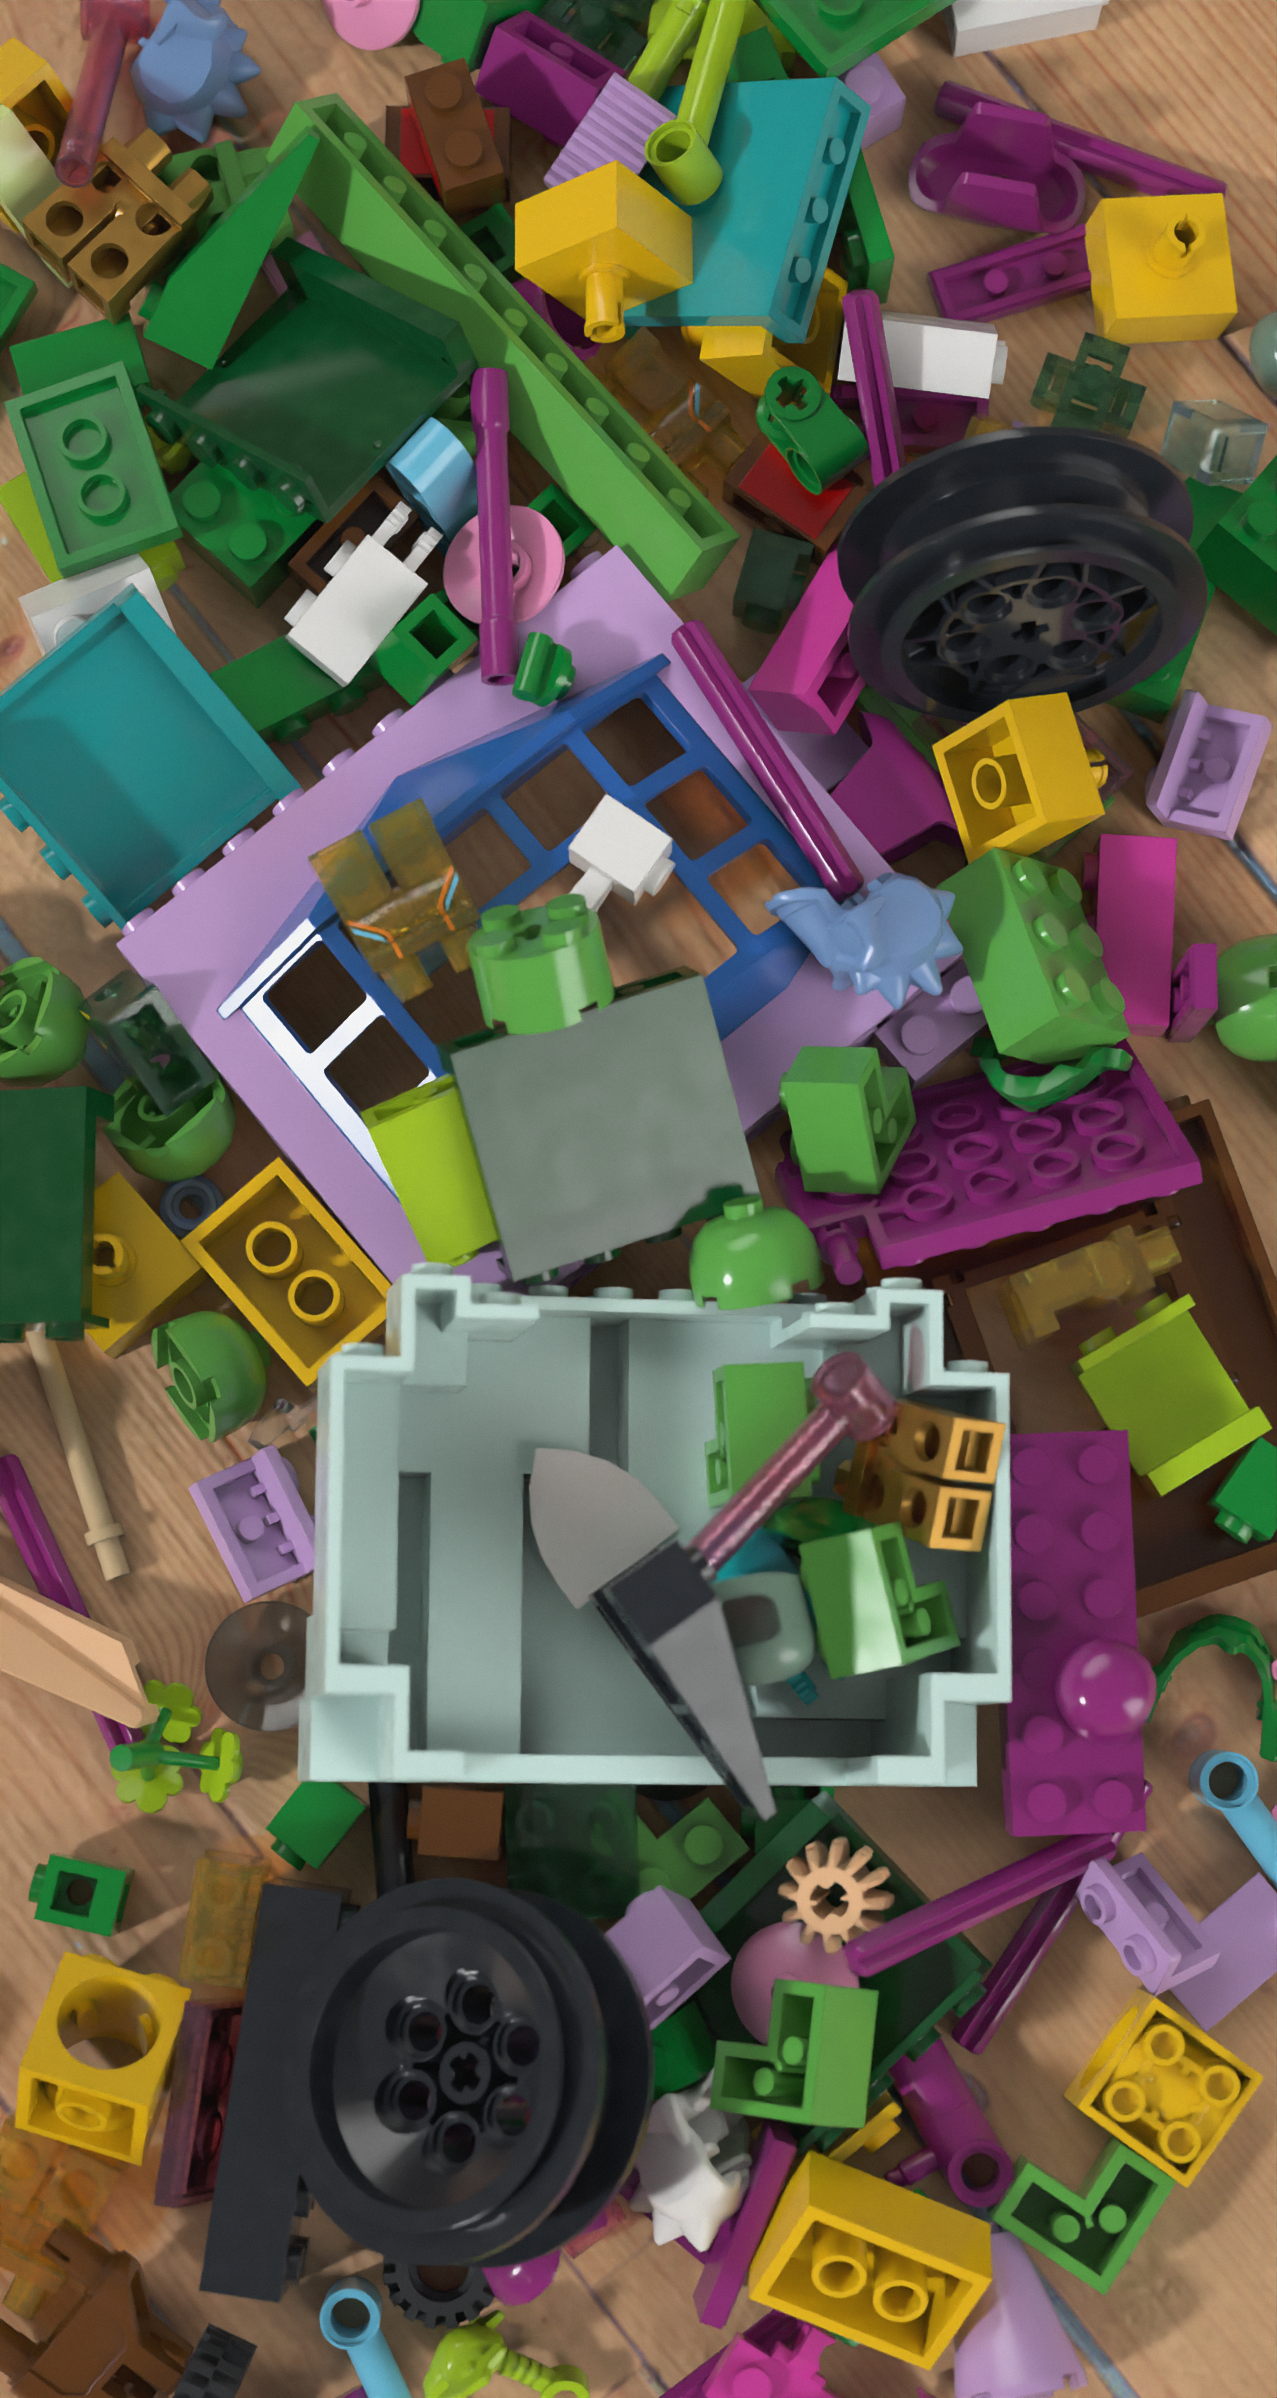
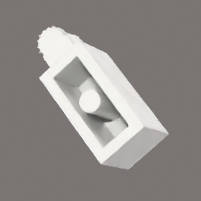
(360, 601)

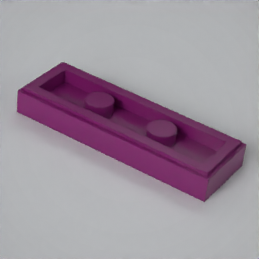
(1013, 278)
(1193, 993)
(742, 2233)

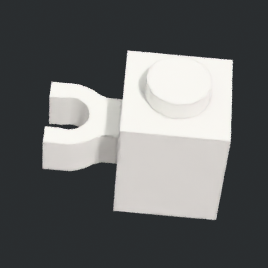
(619, 855)

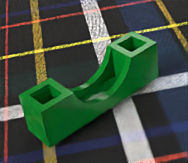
(438, 636)

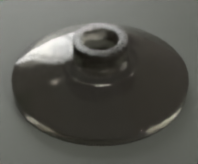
(236, 1659)

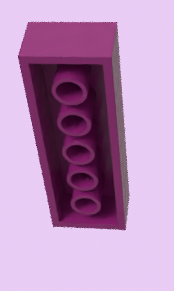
(1067, 1589)

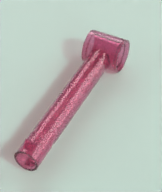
(108, 28)
(850, 1404)

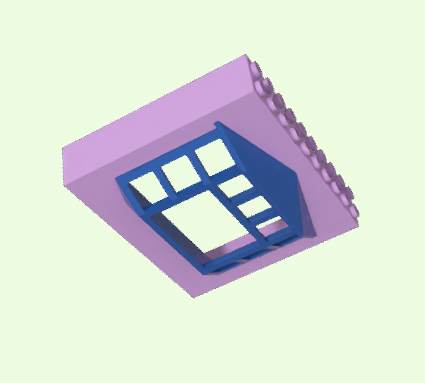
(464, 753)

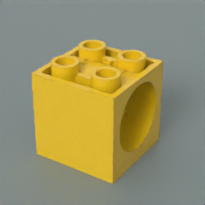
(1163, 2087)
(91, 2106)

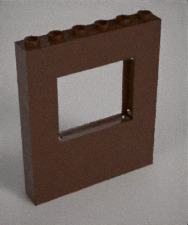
(1235, 1296)

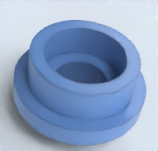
(177, 1193)

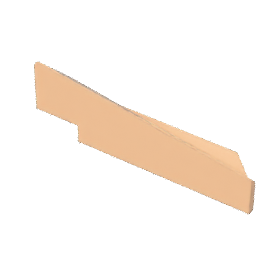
(71, 1656)

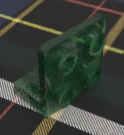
(574, 1844)

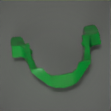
(1058, 1085)
(1232, 1636)

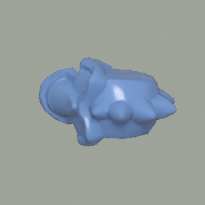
(192, 69)
(875, 939)

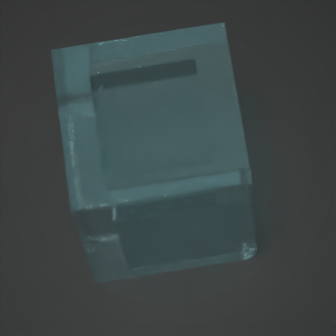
(1213, 442)

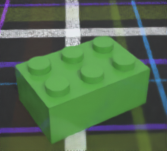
(1034, 959)

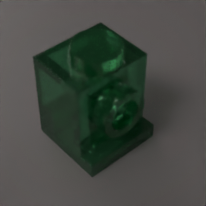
(770, 580)

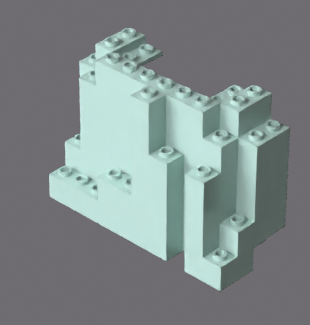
(454, 1647)

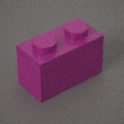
(542, 76)

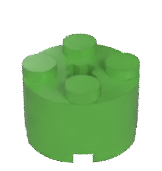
(540, 965)

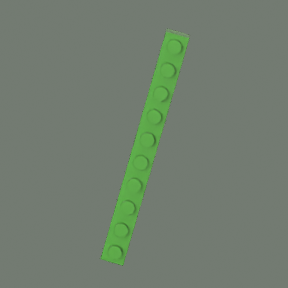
(554, 399)

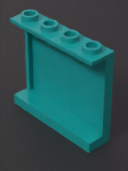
(775, 215)
(129, 759)

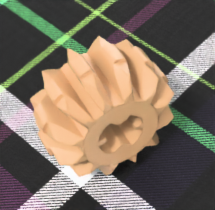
(821, 1872)

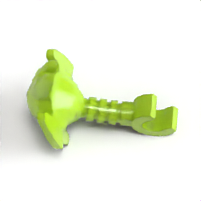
(476, 2351)

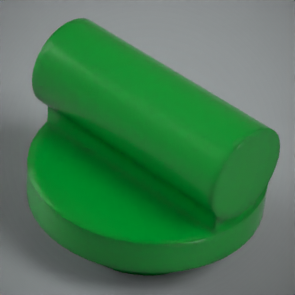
(544, 671)

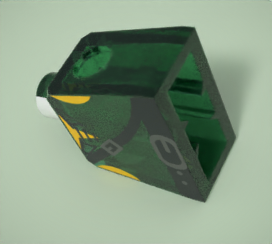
(139, 1024)

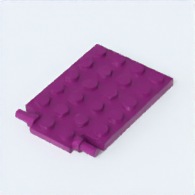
(994, 1170)

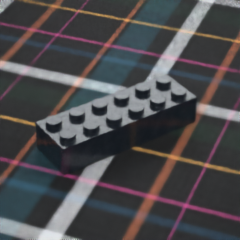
(258, 2188)

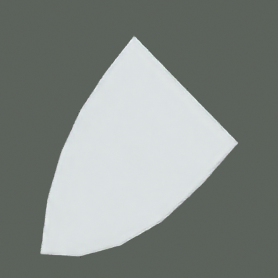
(591, 1519)

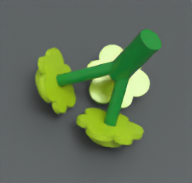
(150, 1771)

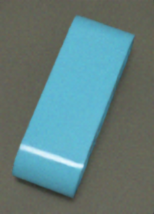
(437, 480)

